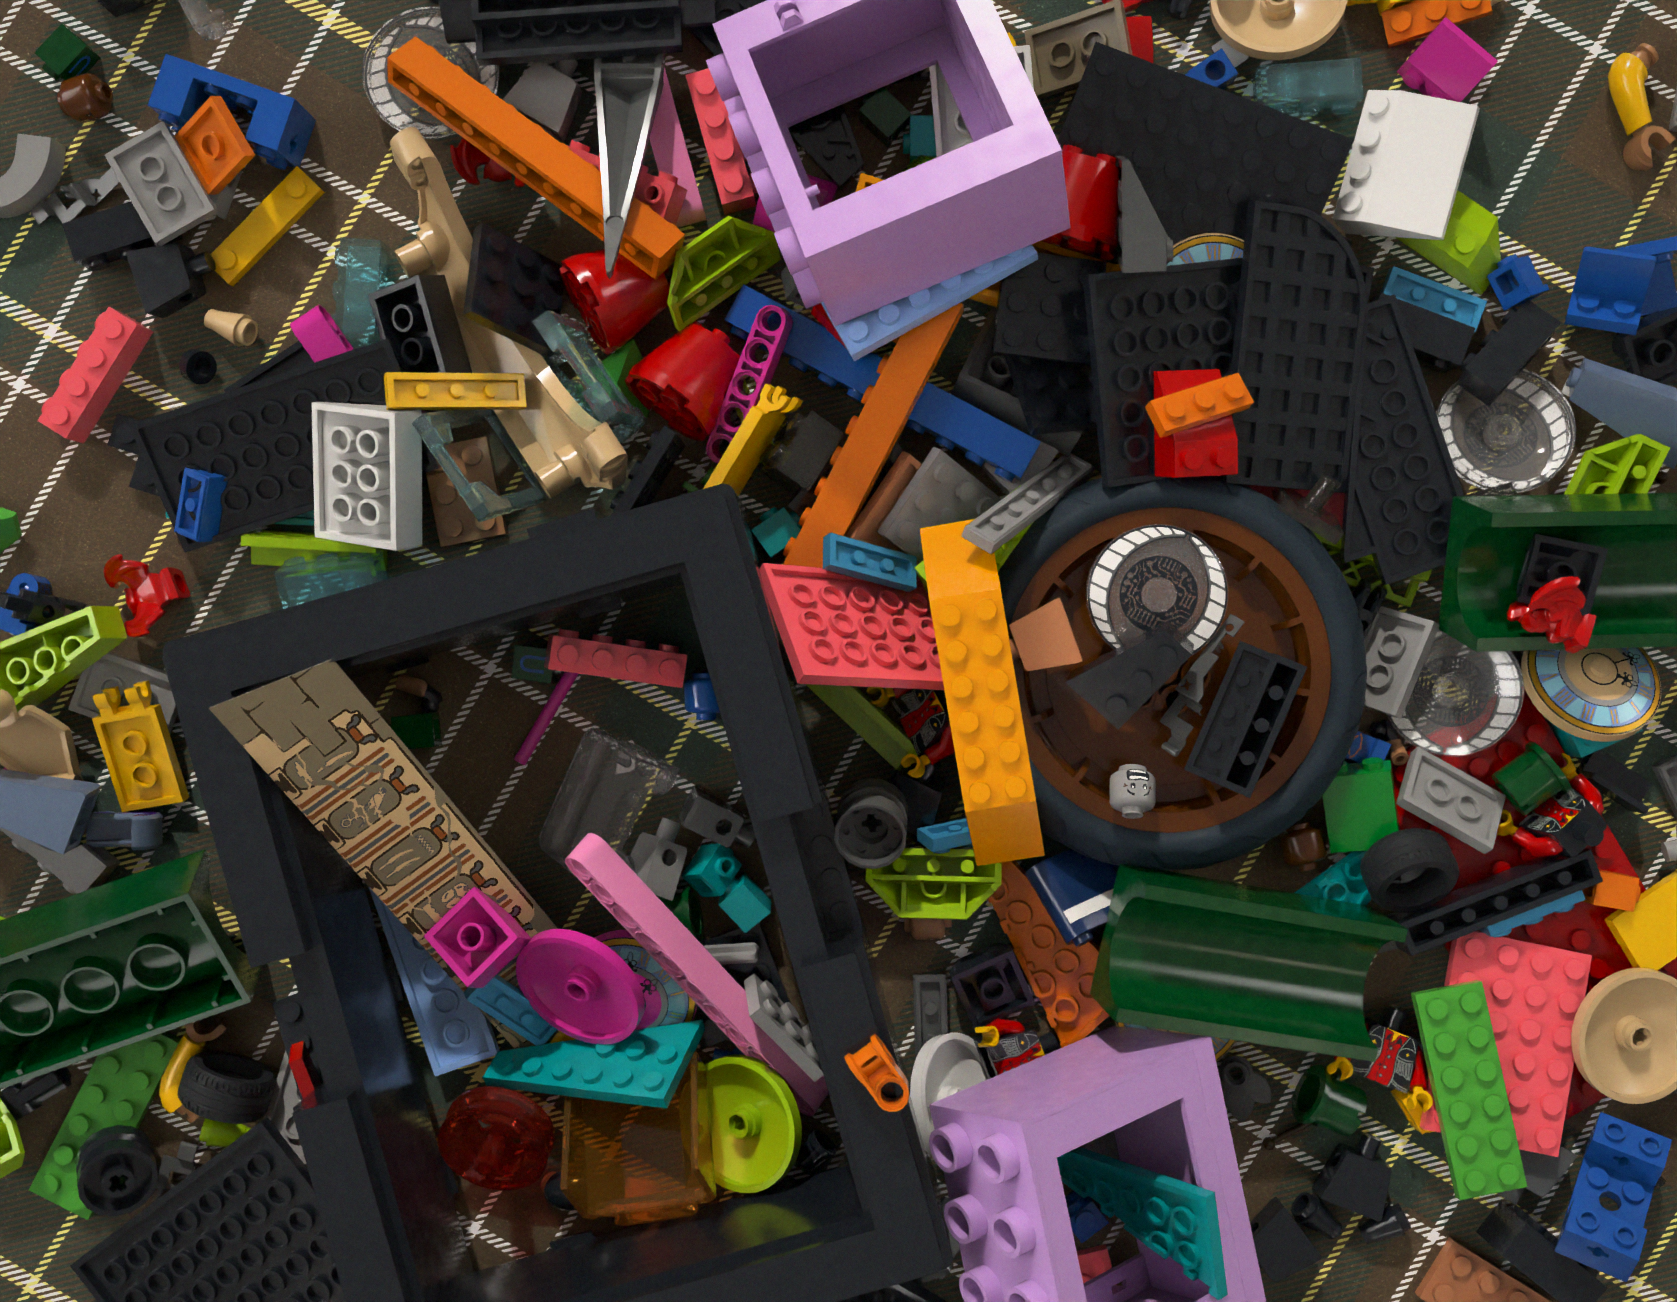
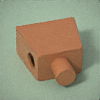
(1044, 638)

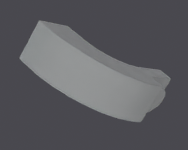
(32, 174)

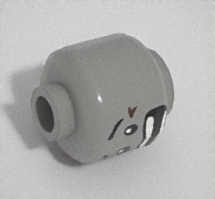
(1132, 790)

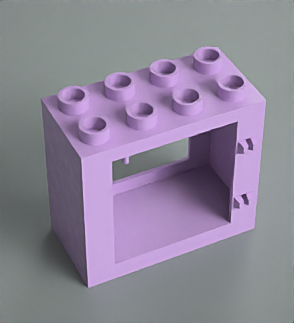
(926, 222)
(1006, 1182)

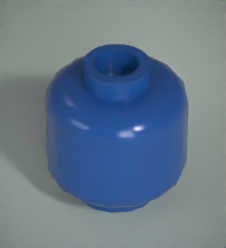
(700, 697)

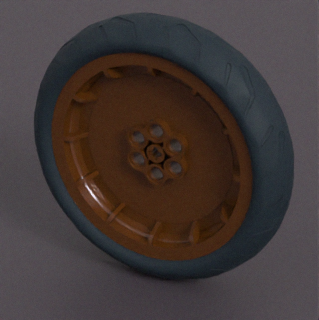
(1290, 606)

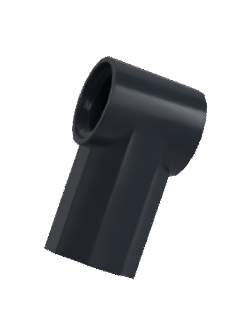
(29, 1094)

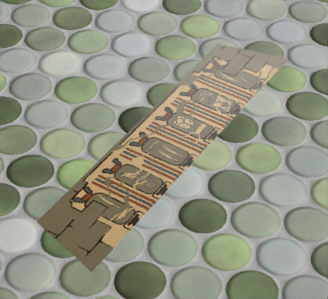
(376, 805)

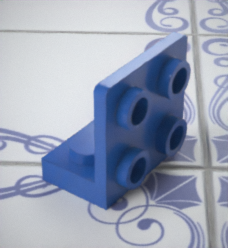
(1662, 289)
(1610, 290)

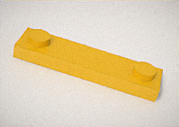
(265, 225)
(454, 391)

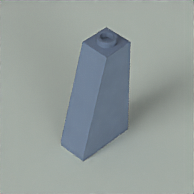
(1627, 403)
(46, 808)

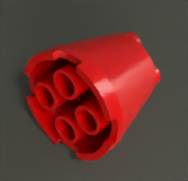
(1091, 204)
(613, 306)
(686, 379)

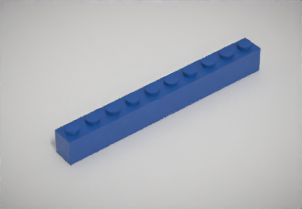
(936, 411)

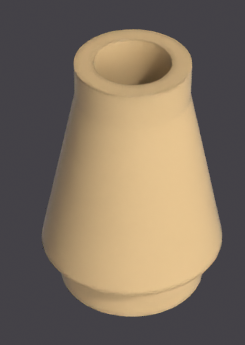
(234, 327)

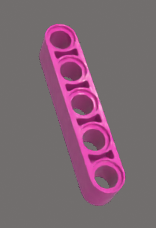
(320, 334)
(749, 366)

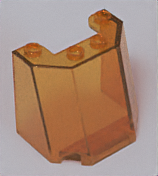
(640, 1158)

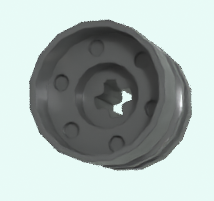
(869, 839)

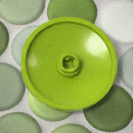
(752, 1123)

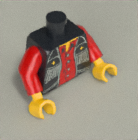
(925, 722)
(1563, 822)
(1010, 1044)
(1398, 1059)

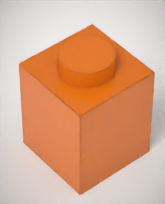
(1615, 891)

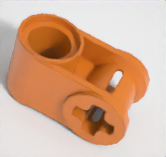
(875, 1068)

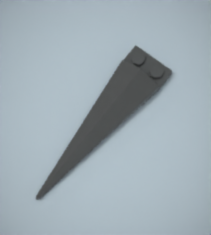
(626, 109)

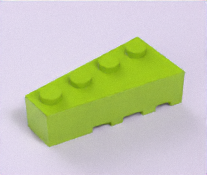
(55, 653)

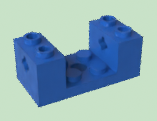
(278, 122)
(1621, 1165)

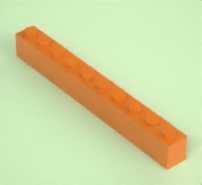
(527, 151)
(871, 437)

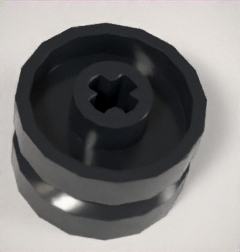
(116, 1170)

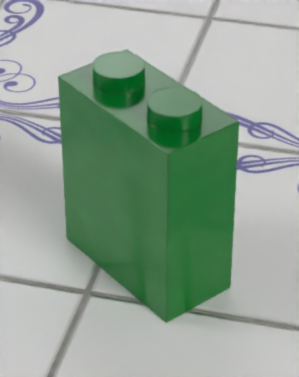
(1361, 805)

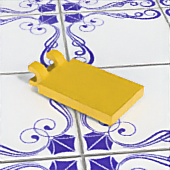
(753, 438)
(138, 749)
(1650, 931)

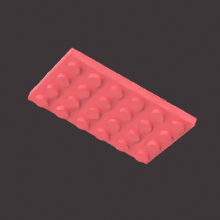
(852, 629)
(1532, 1010)

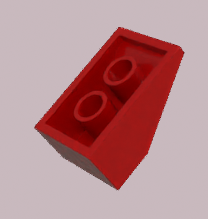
(1200, 450)

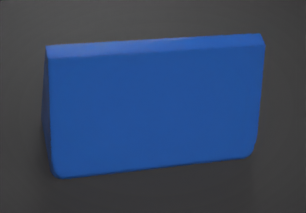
(204, 504)

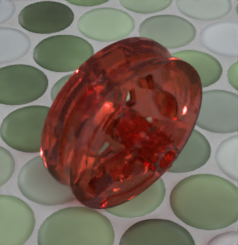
(488, 1153)

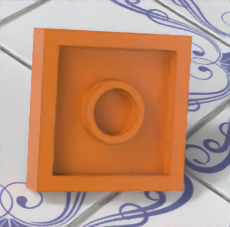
(214, 145)

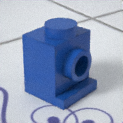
(1516, 281)
(1084, 1216)

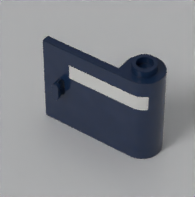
(1074, 893)

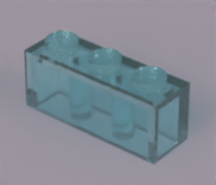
(1310, 86)
(361, 271)
(327, 575)

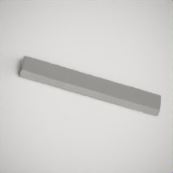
(1027, 503)

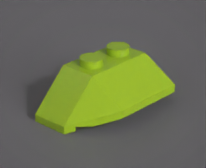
(1468, 247)
(717, 267)
(1619, 467)
(935, 884)

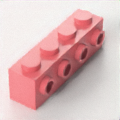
(723, 150)
(658, 191)
(94, 375)
(617, 661)

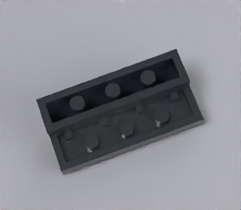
(1245, 718)

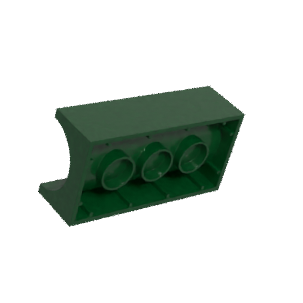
(1488, 548)
(1239, 962)
(115, 968)

